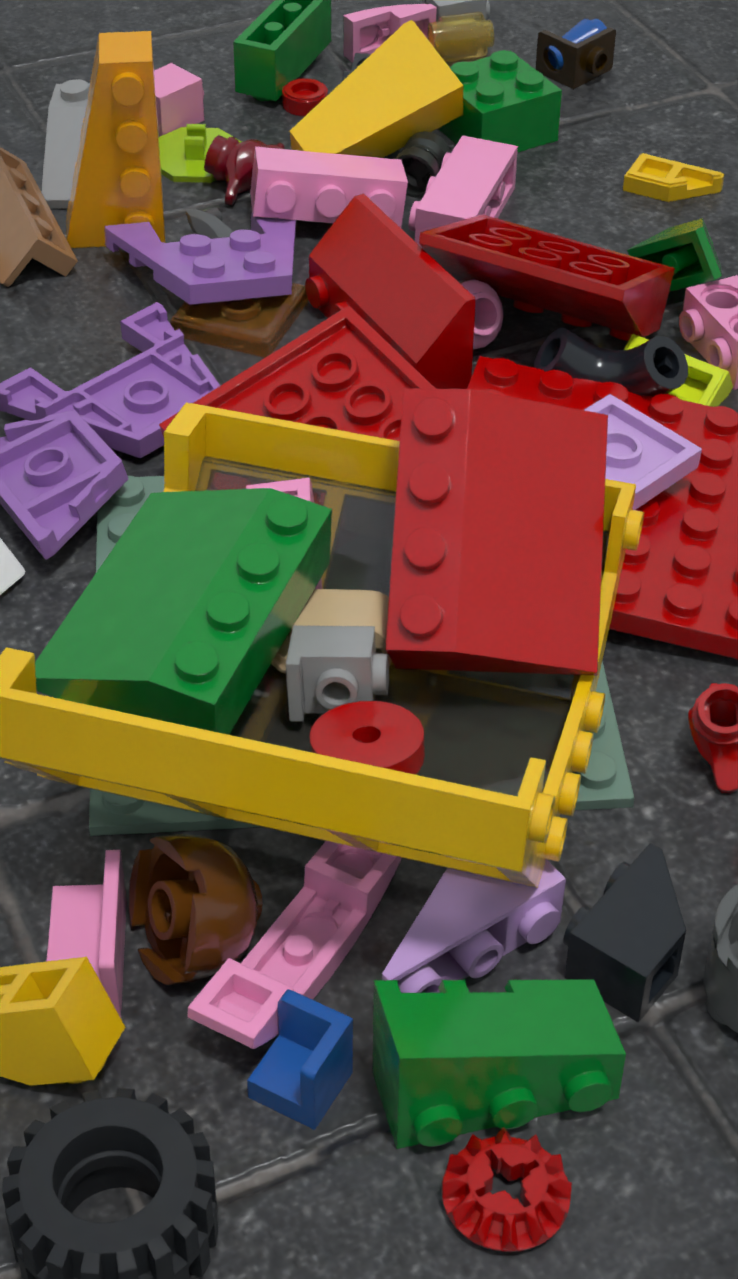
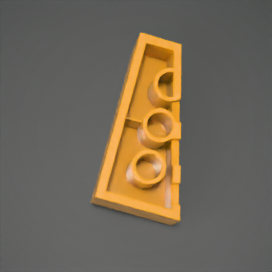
(119, 144)

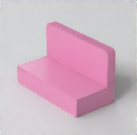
(93, 924)

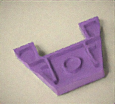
(216, 269)
(128, 399)

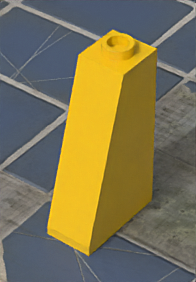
(384, 100)

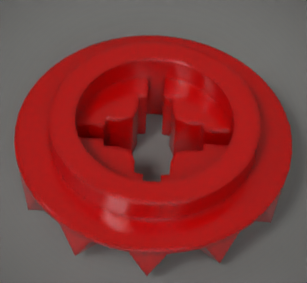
(497, 1218)

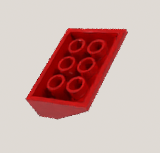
(555, 274)
(497, 535)

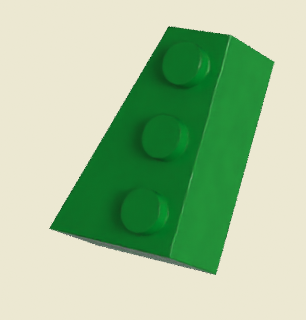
(490, 1057)

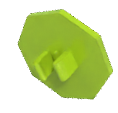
(185, 152)

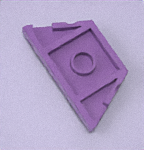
(55, 477)

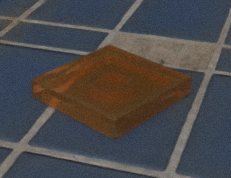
(244, 324)

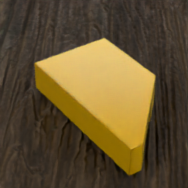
(670, 179)

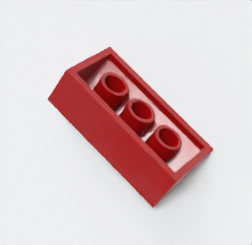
(397, 291)

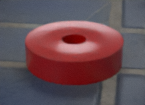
(371, 735)

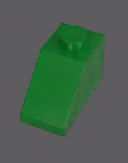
(685, 249)

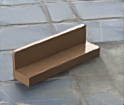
(27, 224)

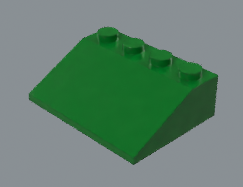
(190, 606)

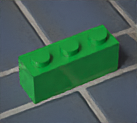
(280, 46)

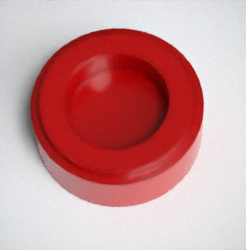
(303, 95)

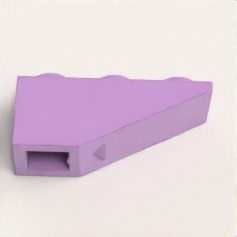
(472, 925)

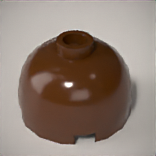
(193, 905)

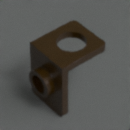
(580, 61)

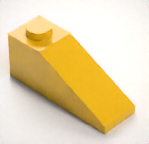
(55, 1022)

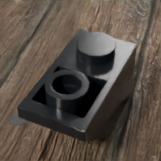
(630, 936)

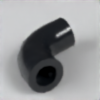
(643, 370)

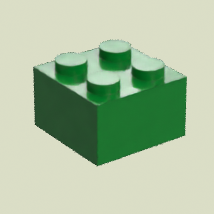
(506, 102)

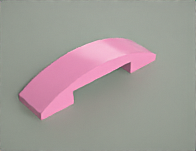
(300, 946)

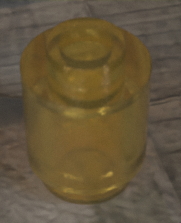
(461, 36)

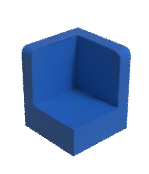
(305, 1062)

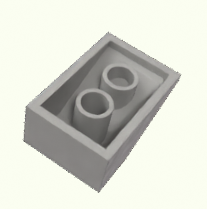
(63, 141)

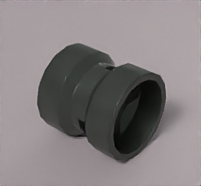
(421, 160)

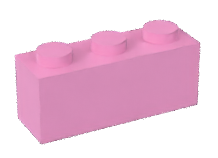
(471, 182)
(323, 184)

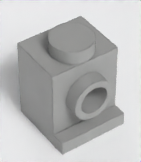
(333, 668)

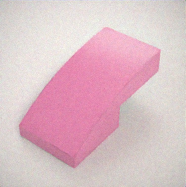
(372, 27)

